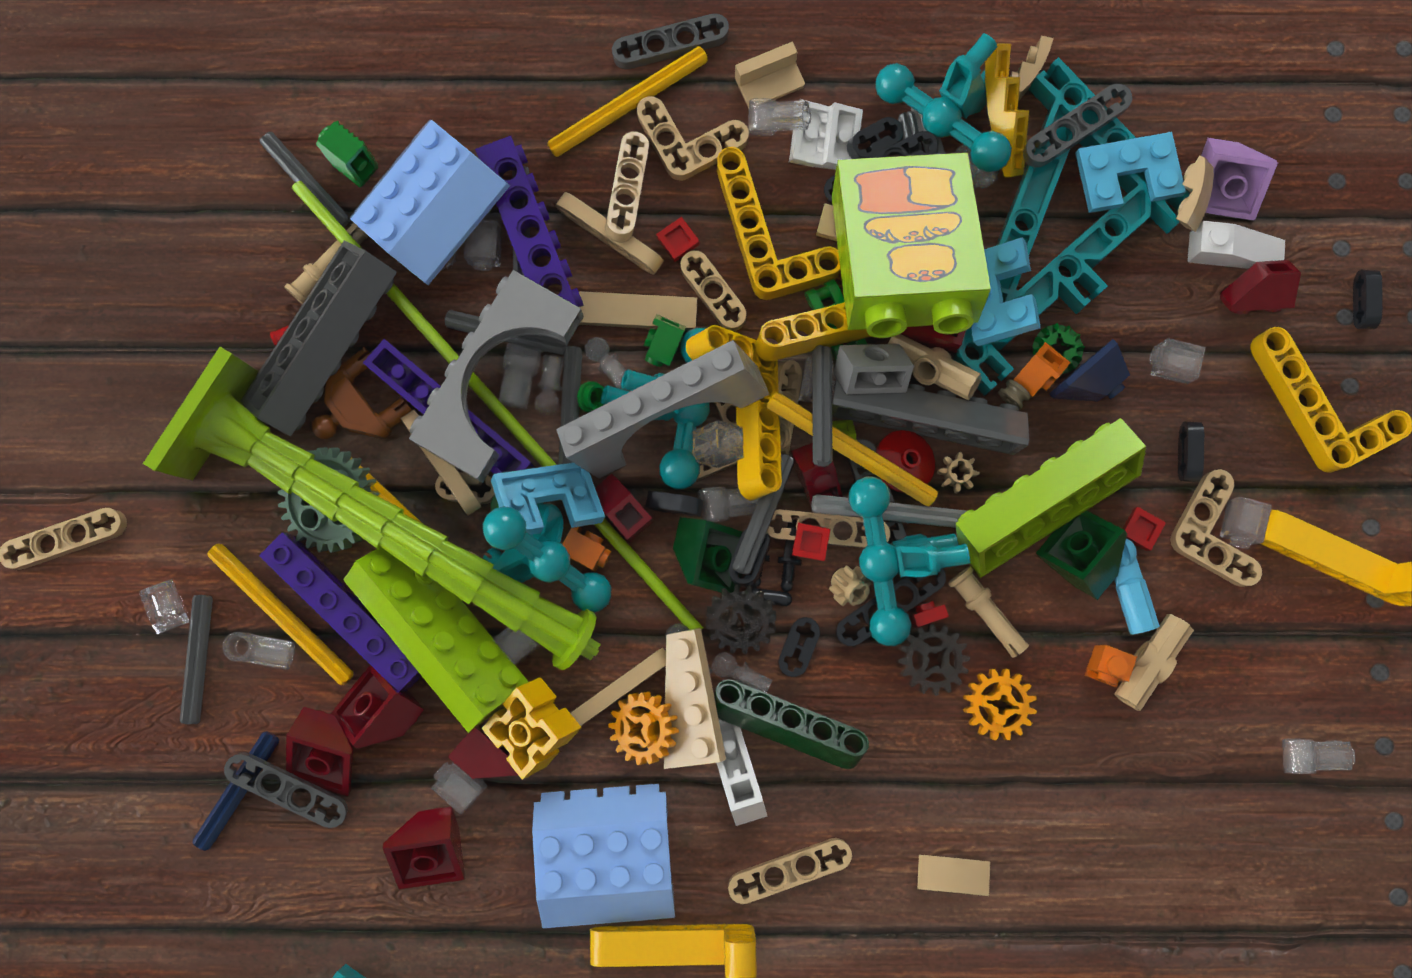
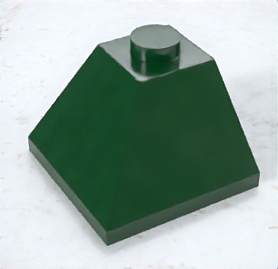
(1085, 552)
(706, 553)

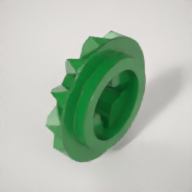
(1067, 338)

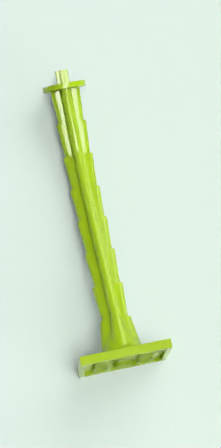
(219, 424)

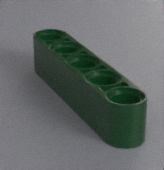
(804, 722)

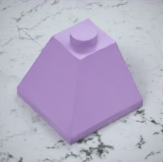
(1239, 178)

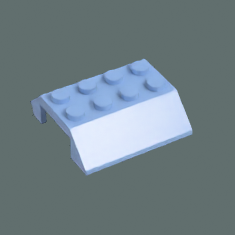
(429, 202)
(602, 856)

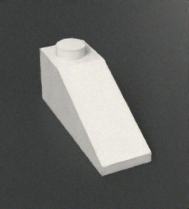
(1232, 245)
(739, 777)

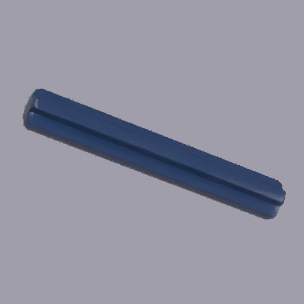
(232, 795)

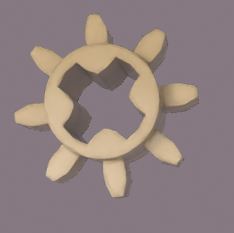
(964, 466)
(849, 586)

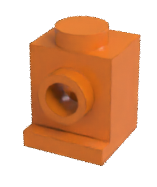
(1042, 370)
(586, 549)
(1110, 665)

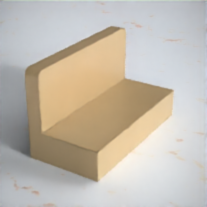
(770, 74)

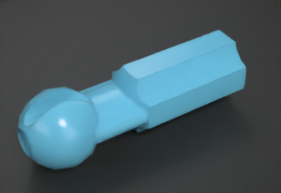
(1134, 593)

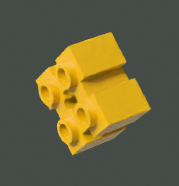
(531, 727)

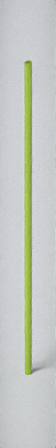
(502, 413)

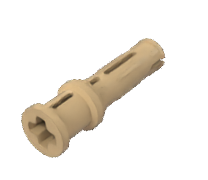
(306, 281)
(979, 599)

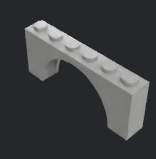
(517, 311)
(717, 376)

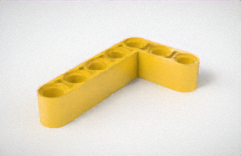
(759, 237)
(813, 324)
(1319, 408)
(760, 468)
(1339, 558)
(676, 946)

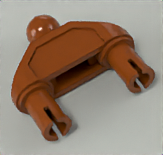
(351, 408)

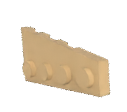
(693, 701)

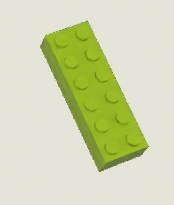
(1051, 496)
(436, 636)

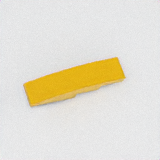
(1002, 107)

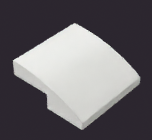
(826, 135)

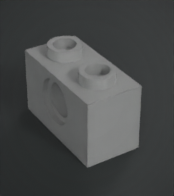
(873, 369)

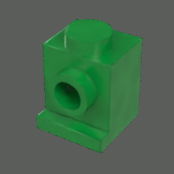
(663, 341)

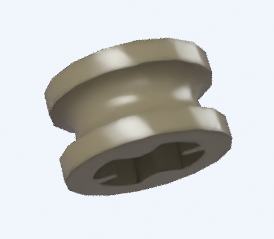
(1014, 394)

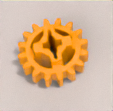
(996, 716)
(648, 729)

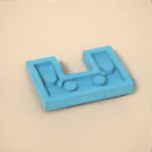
(1151, 154)
(1011, 317)
(544, 484)

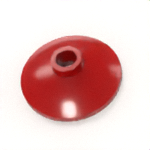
(899, 444)

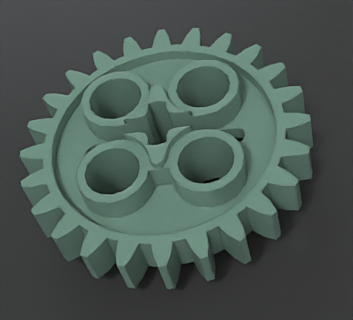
(325, 532)

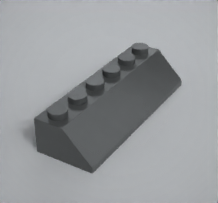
(318, 338)
(938, 417)

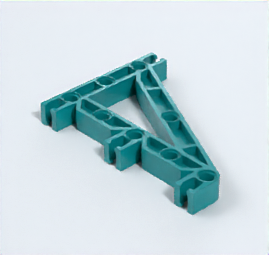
(1031, 205)

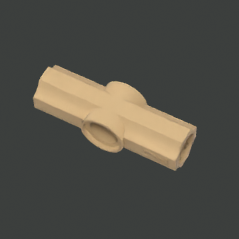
(947, 373)
(1154, 661)

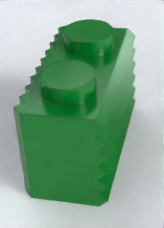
(347, 153)

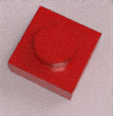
(677, 239)
(1143, 528)
(811, 541)
(927, 614)

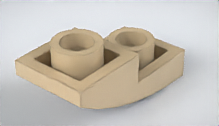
(1034, 62)
(1199, 182)
(953, 875)

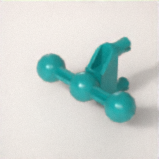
(961, 96)
(679, 465)
(541, 555)
(907, 557)

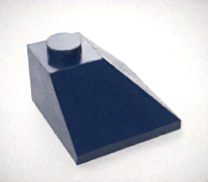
(1096, 377)

